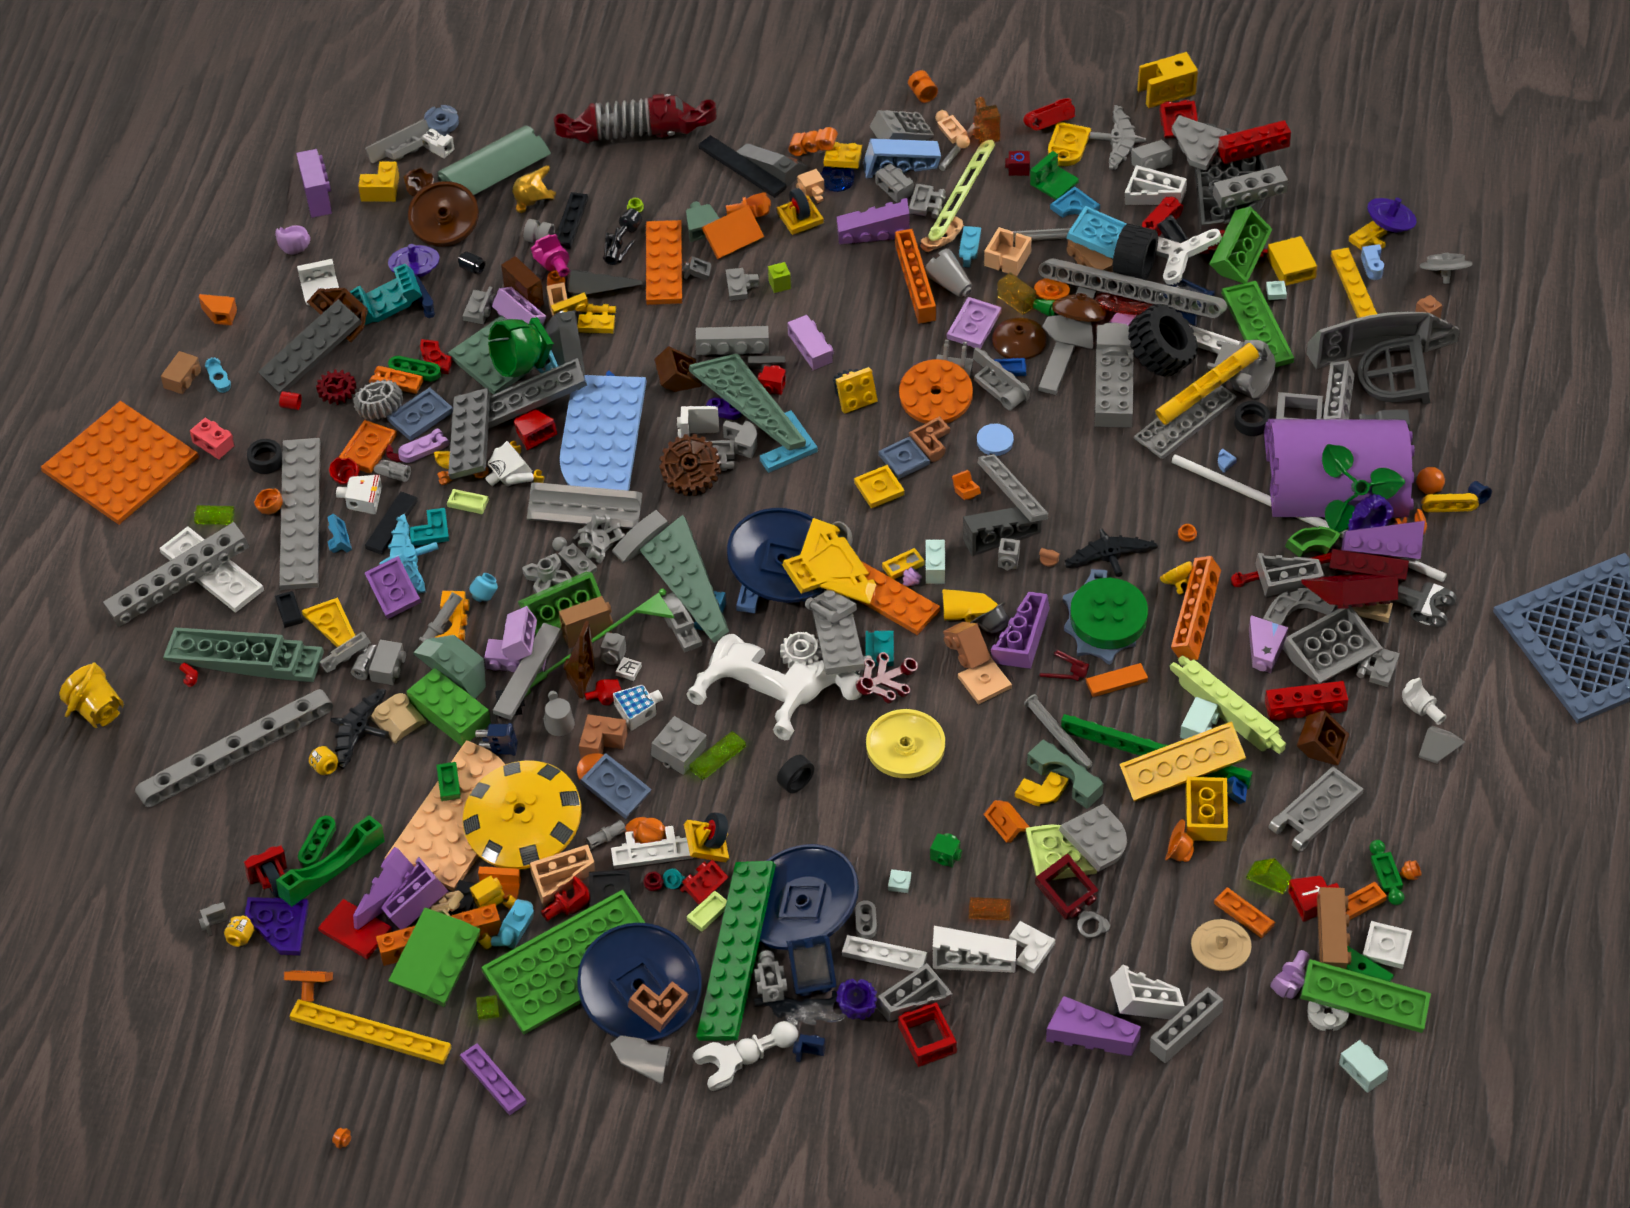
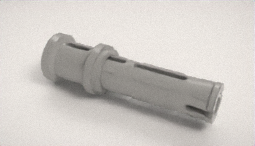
(436, 628)

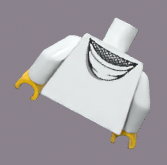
(510, 466)

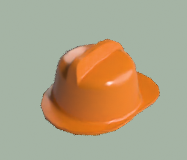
(646, 830)
(1180, 844)

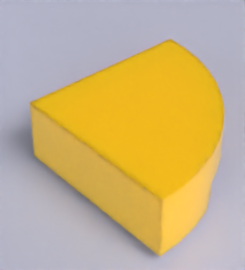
(442, 458)

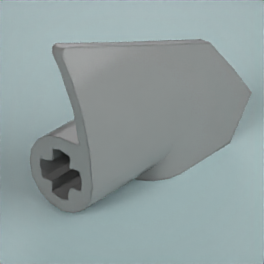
(1069, 331)
(642, 1056)

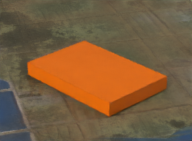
(732, 232)
(368, 445)

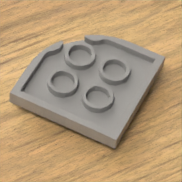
(1097, 836)

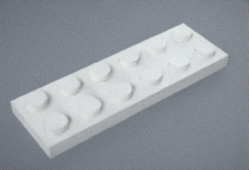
(225, 582)

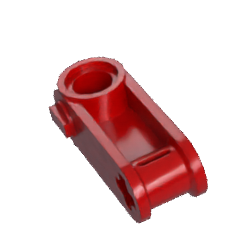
(1050, 114)
(1168, 206)

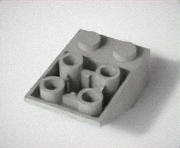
(900, 126)

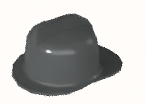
(993, 620)

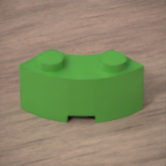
(1312, 539)

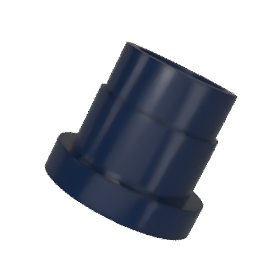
(1481, 491)

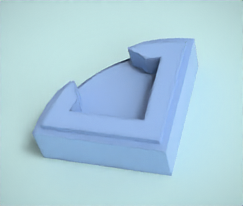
(1225, 460)

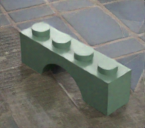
(1048, 758)

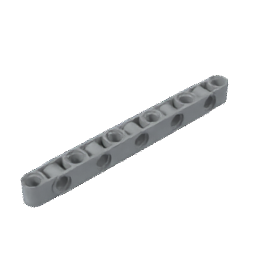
(233, 748)

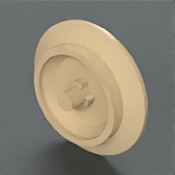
(1221, 945)

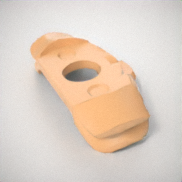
(952, 231)

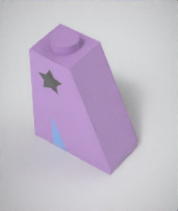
(1265, 643)

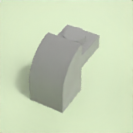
(744, 437)

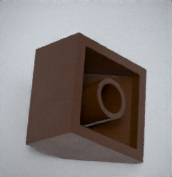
(674, 370)
(1323, 738)

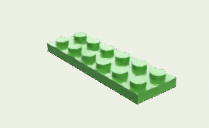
(1256, 319)
(1365, 996)

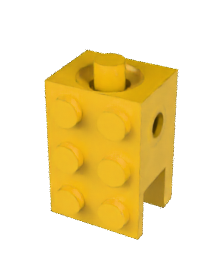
(1168, 79)

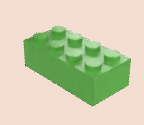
(448, 706)

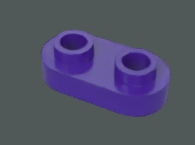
(725, 409)

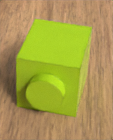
(779, 277)

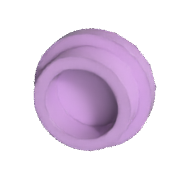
(911, 577)

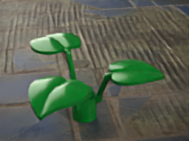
(1339, 459)

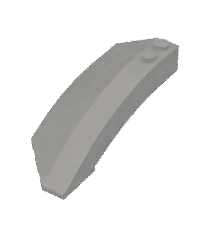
(1360, 334)

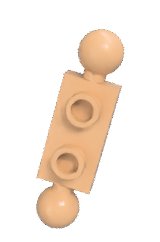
(952, 129)

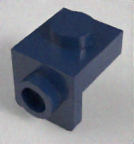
(809, 1044)

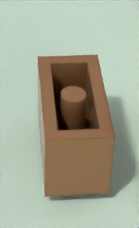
(181, 372)

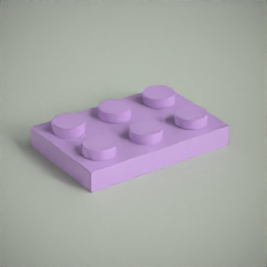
(974, 322)

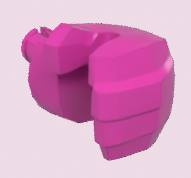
(551, 255)

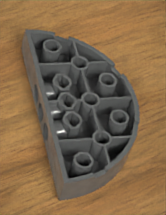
(1208, 210)

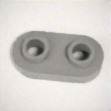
(866, 921)

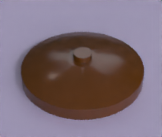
(443, 213)

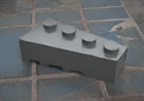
(985, 530)

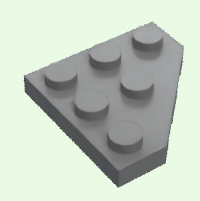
(1197, 141)

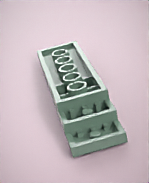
(245, 653)

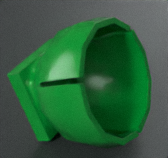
(522, 349)

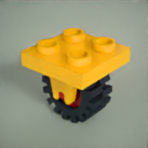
(855, 389)

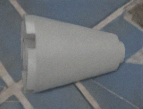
(949, 273)

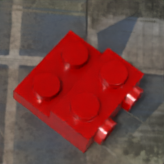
(1170, 111)

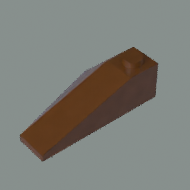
(581, 662)

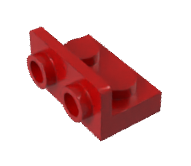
(706, 881)

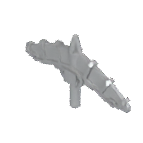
(1121, 137)

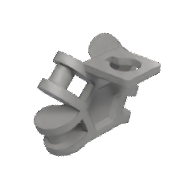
(598, 539)

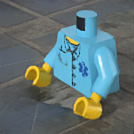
(513, 926)

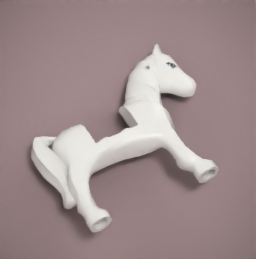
(797, 687)

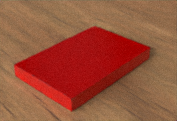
(340, 927)

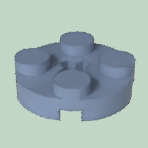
(443, 127)

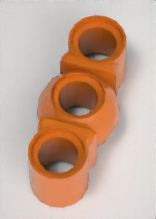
(813, 141)

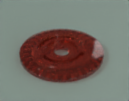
(1121, 304)

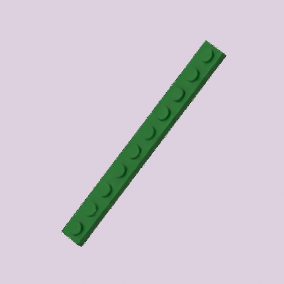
(1135, 744)

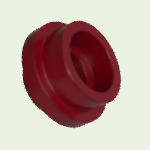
(653, 877)

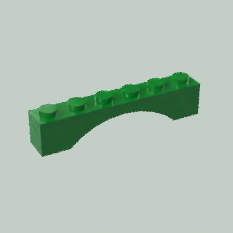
(360, 841)

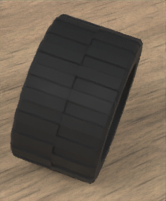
(1135, 251)

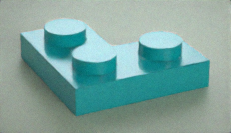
(433, 532)

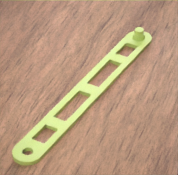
(938, 231)

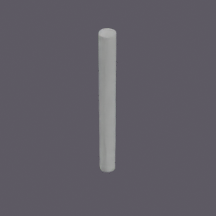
(954, 151)

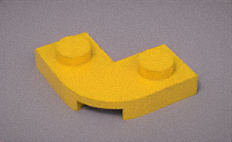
(1042, 794)

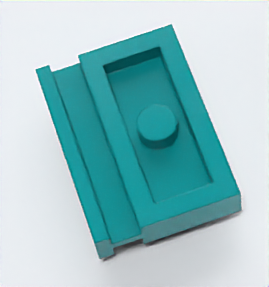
(880, 642)

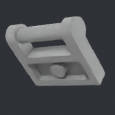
(831, 605)

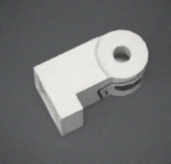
(436, 142)

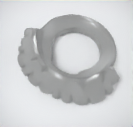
(1084, 916)

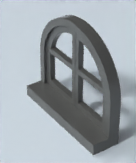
(1417, 367)

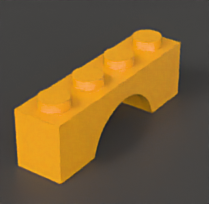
(458, 618)

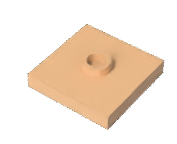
(984, 681)

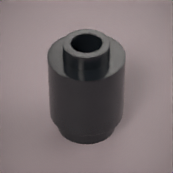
(471, 262)

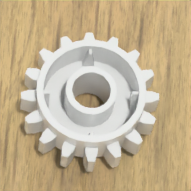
(800, 648)

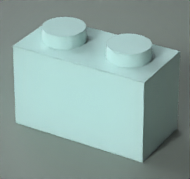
(935, 561)
(1199, 718)
(1363, 1066)

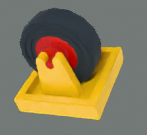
(799, 212)
(708, 838)

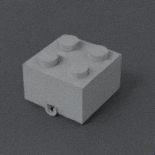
(678, 745)

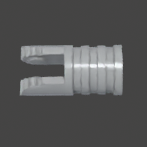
(398, 471)
(363, 663)

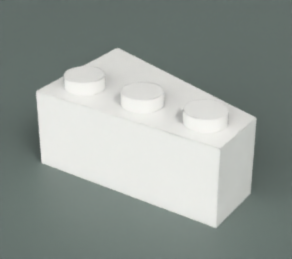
(1152, 186)

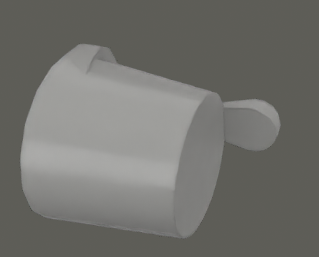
(558, 716)

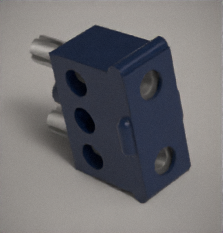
(499, 738)

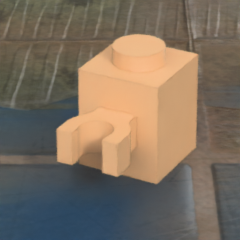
(811, 184)

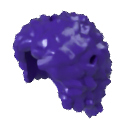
(1371, 513)
(860, 1005)

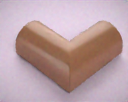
(927, 438)

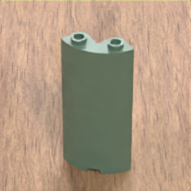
(496, 160)

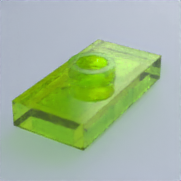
(214, 514)

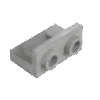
(479, 306)

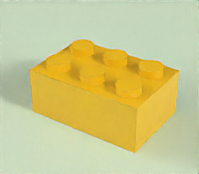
(1206, 808)

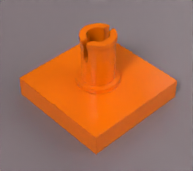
(308, 979)

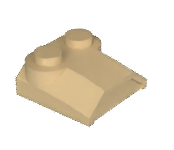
(397, 717)

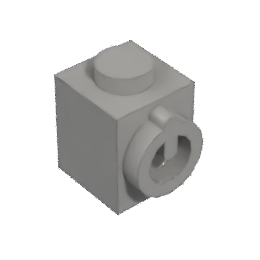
(1008, 553)
(613, 648)

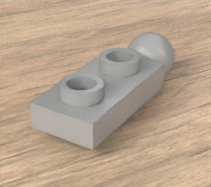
(573, 557)

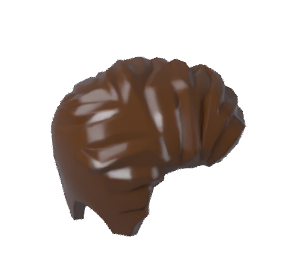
(417, 180)

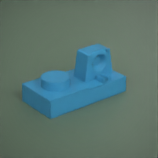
(339, 531)

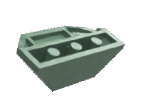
(455, 661)

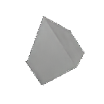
(1439, 744)

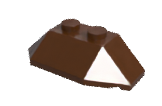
(324, 298)

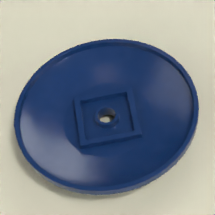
(757, 546)
(812, 874)
(631, 955)

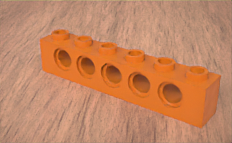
(915, 276)
(1196, 608)
(393, 943)

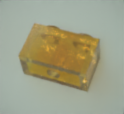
(1016, 293)

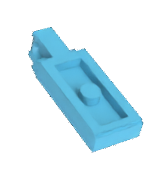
(969, 244)

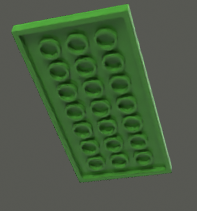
(542, 974)

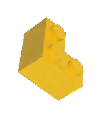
(380, 186)

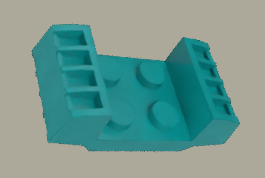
(391, 296)

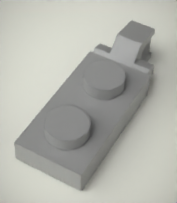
(344, 651)

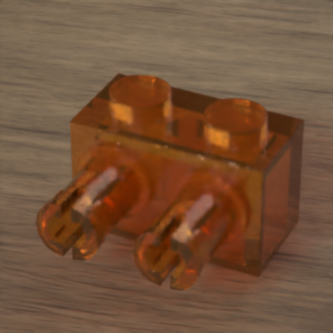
(986, 121)

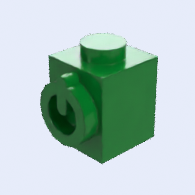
(945, 849)

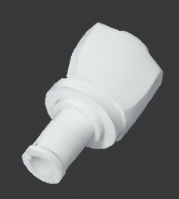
(1420, 701)

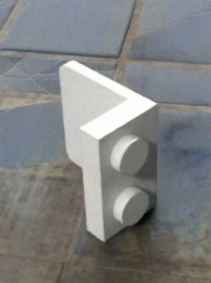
(316, 276)
(698, 420)

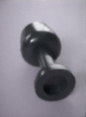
(629, 223)

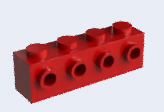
(1254, 141)
(1306, 700)

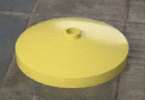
(905, 743)

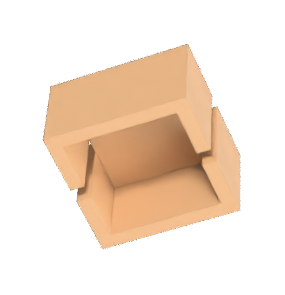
(1003, 255)

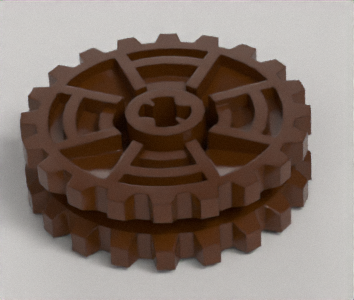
(680, 475)

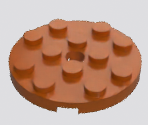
(931, 375)

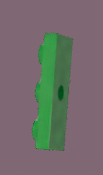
(1370, 968)

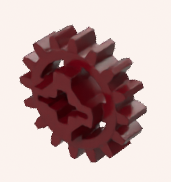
(336, 387)

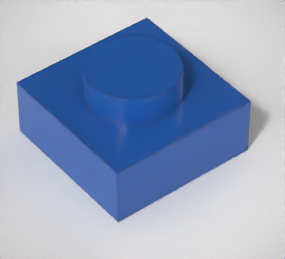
(1236, 790)

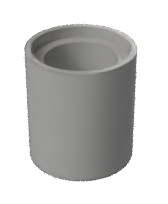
(1012, 398)

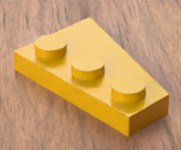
(330, 621)

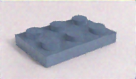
(420, 414)
(615, 786)

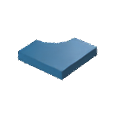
(1073, 203)

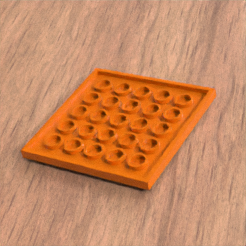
(119, 462)

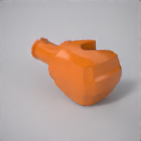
(758, 203)

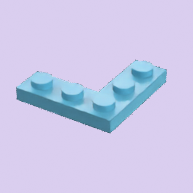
(781, 456)

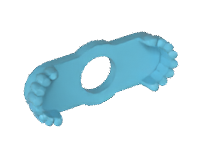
(213, 368)

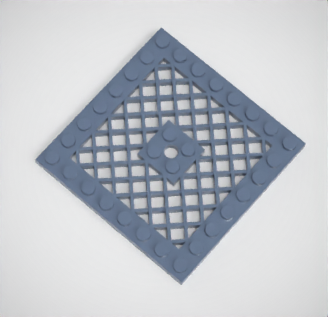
(1579, 703)

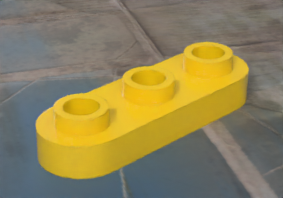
(1449, 502)

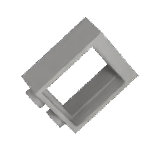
(1299, 401)

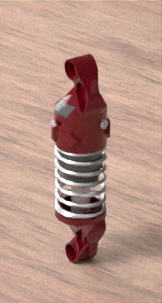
(657, 116)

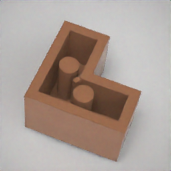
(968, 642)
(602, 733)
(658, 1009)

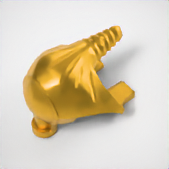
(531, 188)

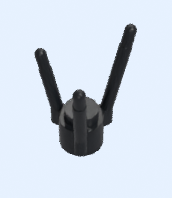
(612, 254)

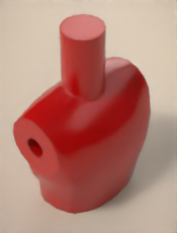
(604, 691)

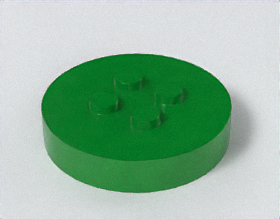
(1108, 613)

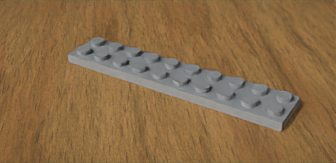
(300, 514)

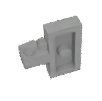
(740, 283)

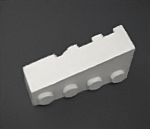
(972, 951)

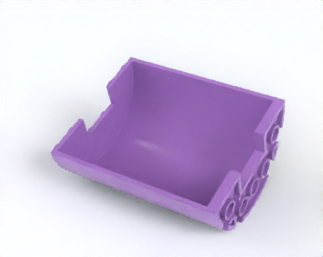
(1297, 475)

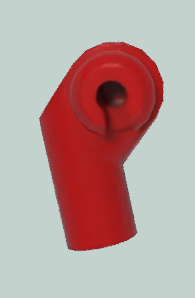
(191, 674)

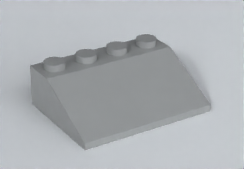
(1331, 645)

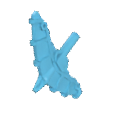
(402, 547)

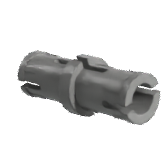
(605, 834)

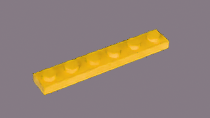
(1353, 282)

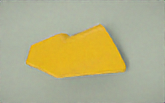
(965, 605)

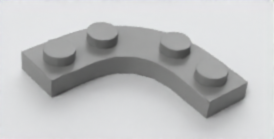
(1289, 602)

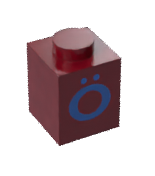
(1018, 163)

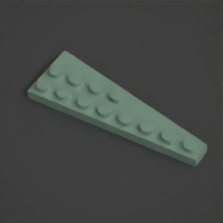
(741, 389)
(681, 567)

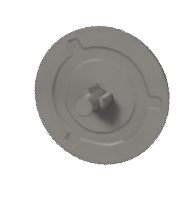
(1446, 263)

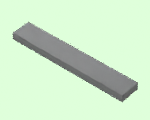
(1012, 488)
(527, 671)

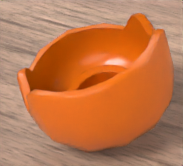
(1430, 480)
(268, 501)

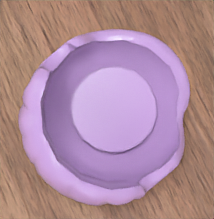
(292, 239)

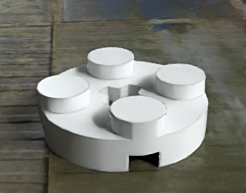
(1326, 1021)

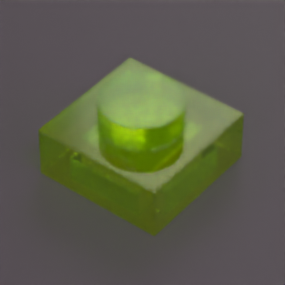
(487, 1007)

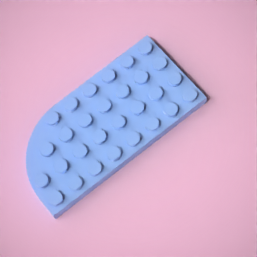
(602, 432)

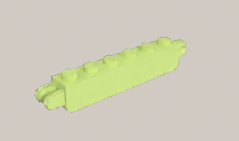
(1231, 707)

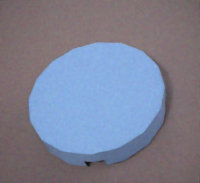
(995, 439)

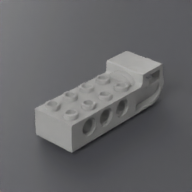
(1113, 376)

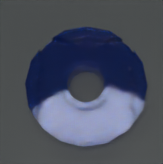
(837, 184)

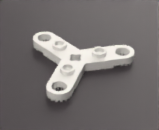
(1179, 253)

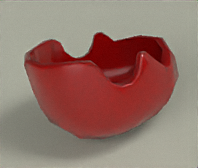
(342, 469)

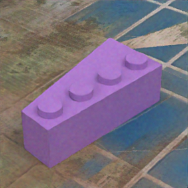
(315, 182)
(874, 223)
(1391, 540)
(1021, 638)
(1092, 1028)

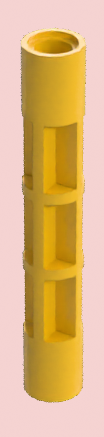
(1207, 383)

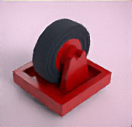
(266, 868)

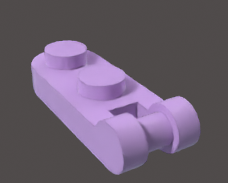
(423, 446)

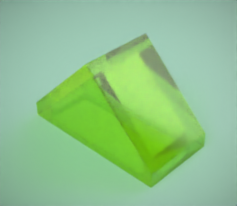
(1269, 874)

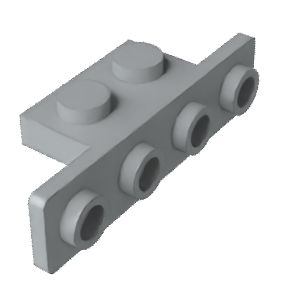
(399, 143)
(995, 378)

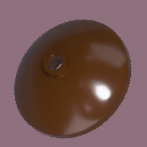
(1079, 308)
(1019, 338)

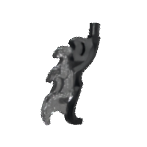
(805, 1010)

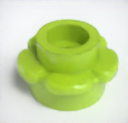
(635, 203)

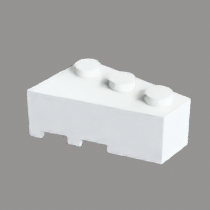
(1144, 996)

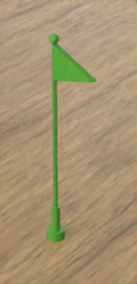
(653, 606)

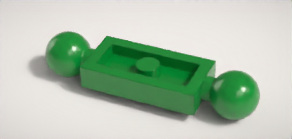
(1386, 872)

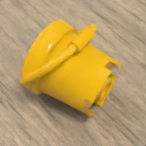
(91, 695)

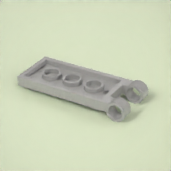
(1317, 807)

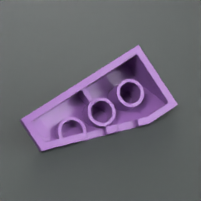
(394, 869)

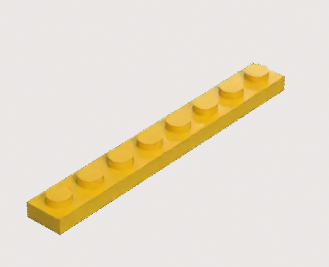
(370, 1031)

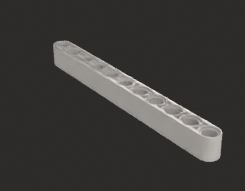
(1140, 285)

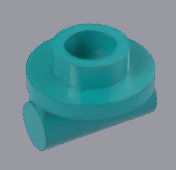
(673, 878)

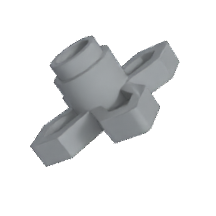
(545, 573)

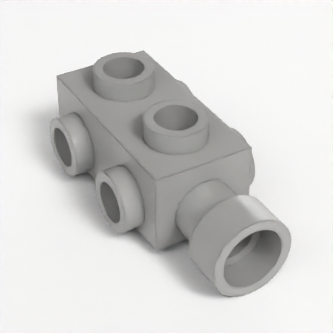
(769, 977)

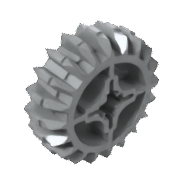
(378, 399)

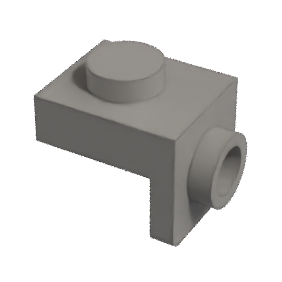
(212, 915)

